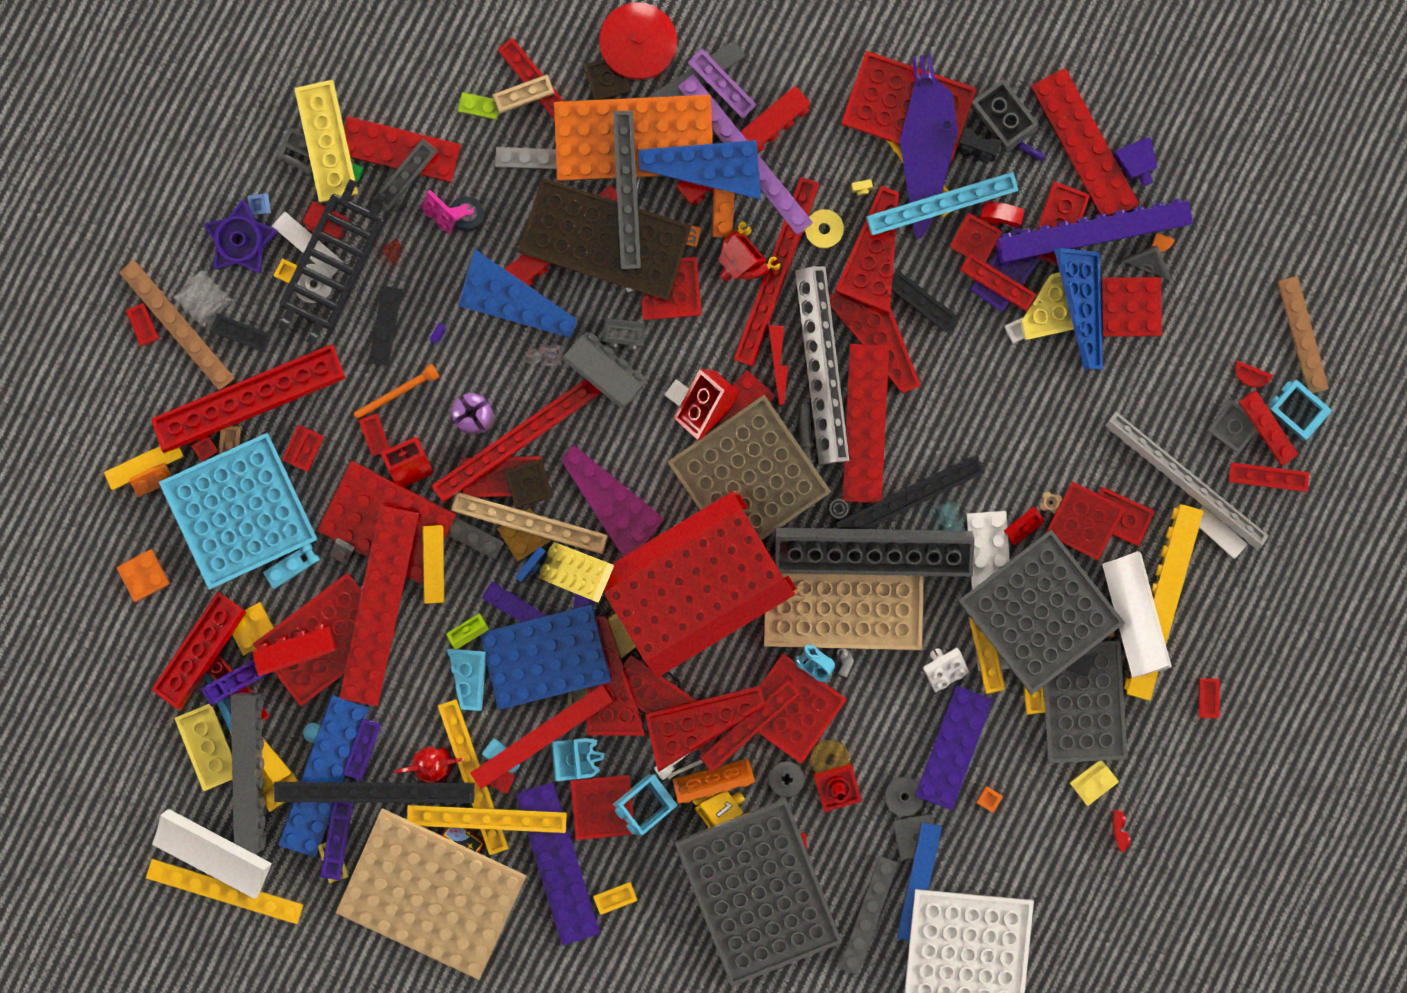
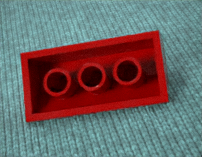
(294, 650)

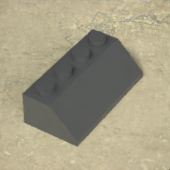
(604, 369)

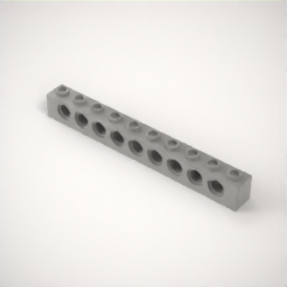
(822, 365)

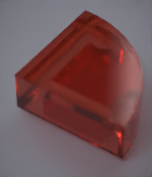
(393, 251)

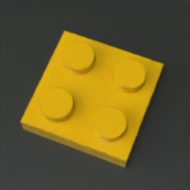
(251, 628)

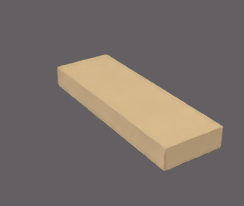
(523, 94)

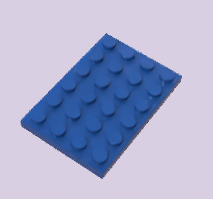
(545, 657)

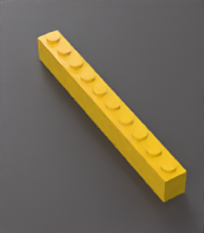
(1169, 584)

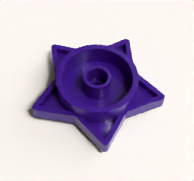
(226, 235)

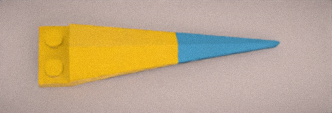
(274, 768)

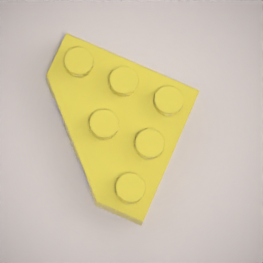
(1048, 312)

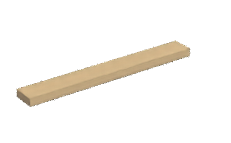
(529, 523)

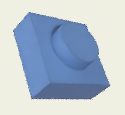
(259, 204)

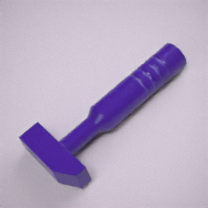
(1031, 151)

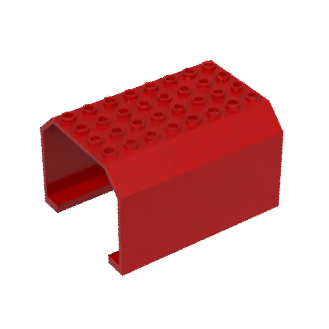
(695, 584)

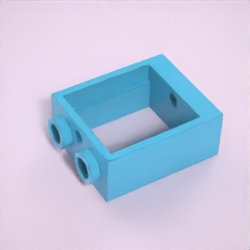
(1316, 420)
(661, 794)

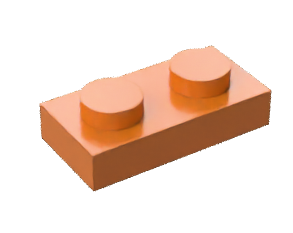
(149, 479)

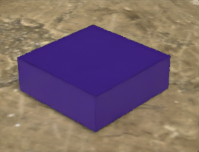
(438, 333)

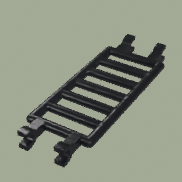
(362, 255)

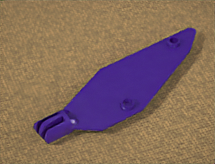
(927, 138)

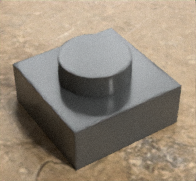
(342, 551)

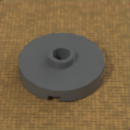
(893, 796)

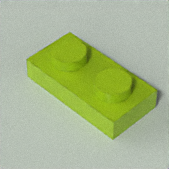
(478, 106)
(467, 631)

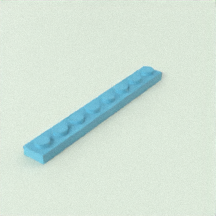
(942, 203)

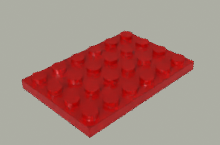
(884, 94)
(356, 509)
(332, 607)

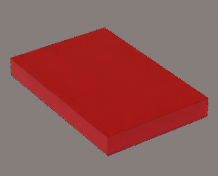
(1134, 519)

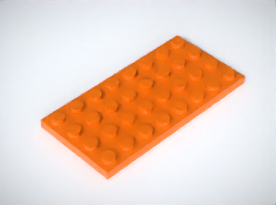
(587, 132)

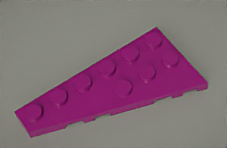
(620, 511)

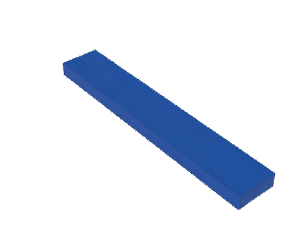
(920, 873)

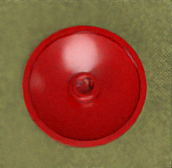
(638, 41)

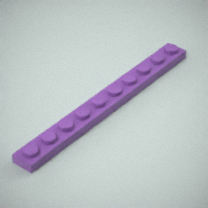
(769, 183)

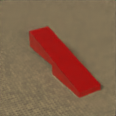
(780, 371)

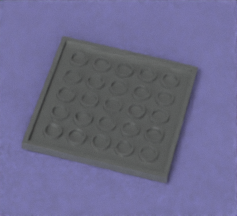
(1041, 612)

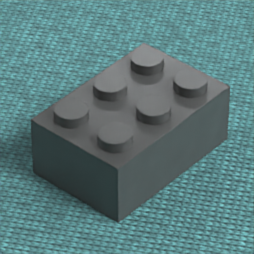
(1005, 115)

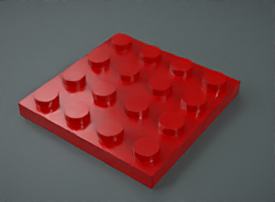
(807, 717)

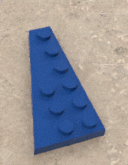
(718, 166)
(1082, 289)
(502, 295)

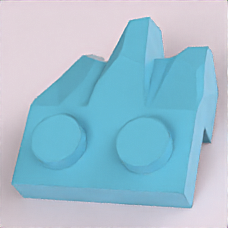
(575, 759)

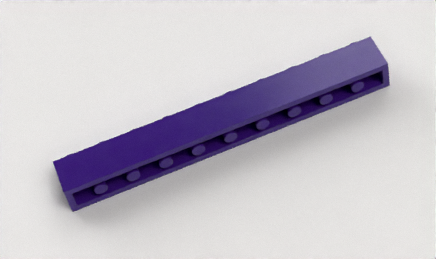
(1095, 231)

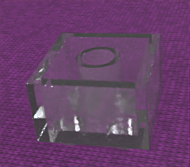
(202, 298)

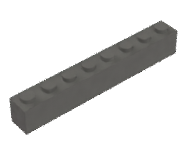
(247, 771)

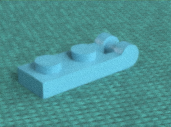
(290, 566)

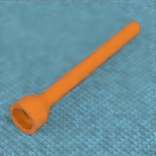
(429, 373)

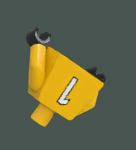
(718, 807)

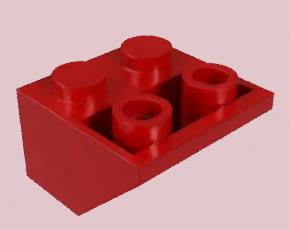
(407, 462)

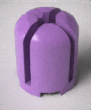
(483, 412)

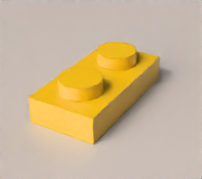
(615, 898)

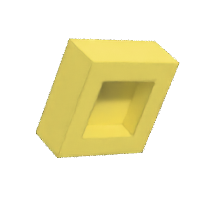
(862, 187)

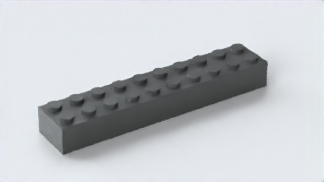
(874, 552)

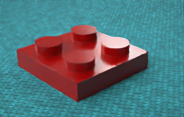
(975, 238)

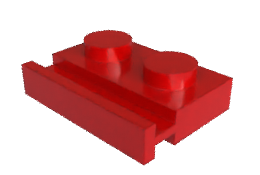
(303, 448)

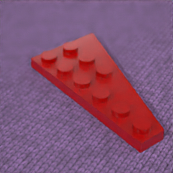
(870, 265)
(878, 328)
(621, 715)
(688, 726)

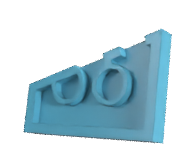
(469, 677)

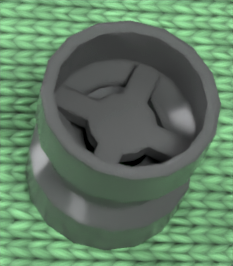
(839, 511)

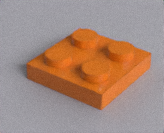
(143, 575)

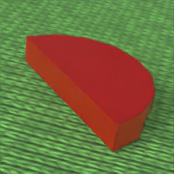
(1251, 376)

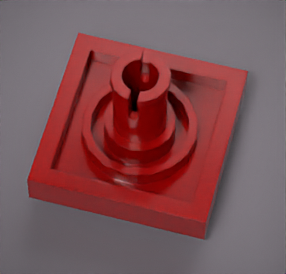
(837, 787)

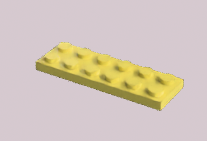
(325, 139)
(575, 571)

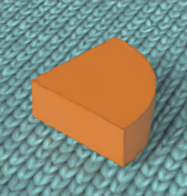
(1163, 242)

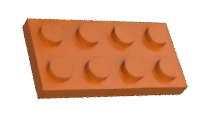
(707, 783)

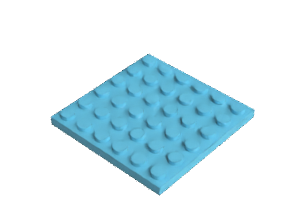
(238, 511)

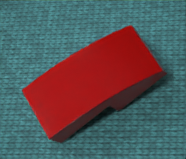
(999, 212)
(1121, 837)

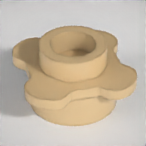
(1056, 499)

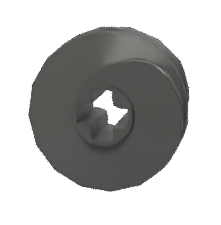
(794, 772)

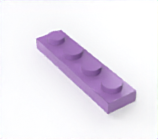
(722, 83)

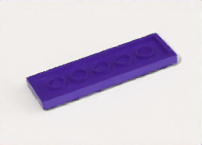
(954, 747)

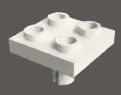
(945, 668)

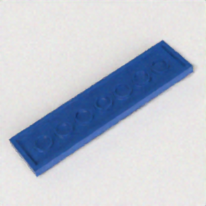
(326, 763)

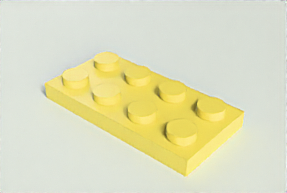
(206, 746)

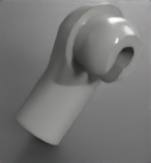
(846, 660)

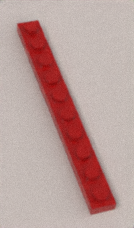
(774, 279)
(515, 440)

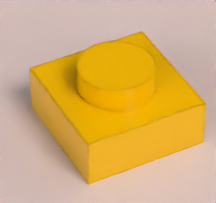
(285, 270)

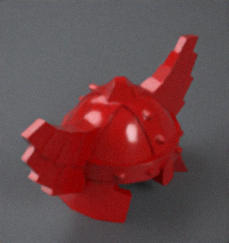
(431, 764)

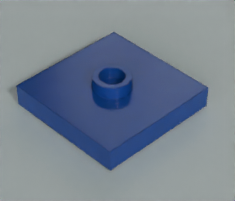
(531, 565)

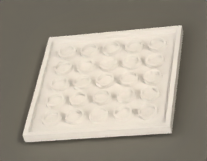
(968, 943)

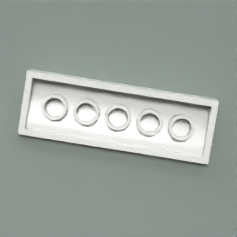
(1135, 605)
(211, 853)

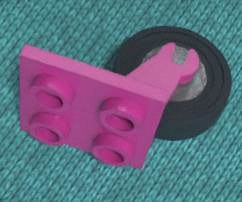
(464, 213)

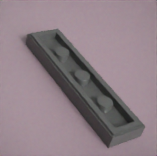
(407, 173)

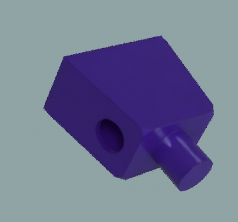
(1138, 160)

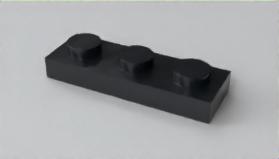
(241, 333)

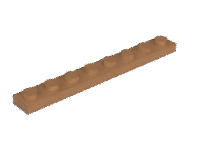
(177, 325)

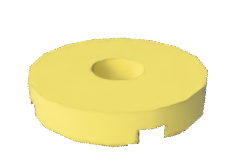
(825, 240)

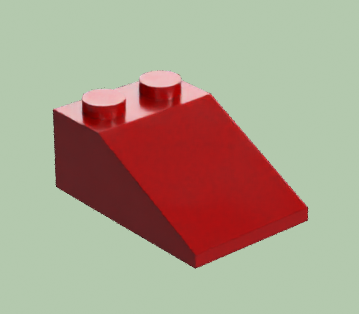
(705, 403)

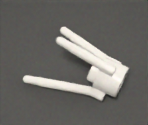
(667, 772)

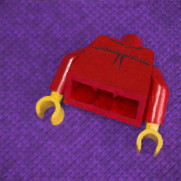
(742, 258)

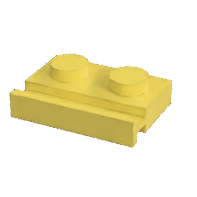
(1094, 782)

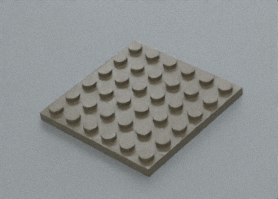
(758, 460)

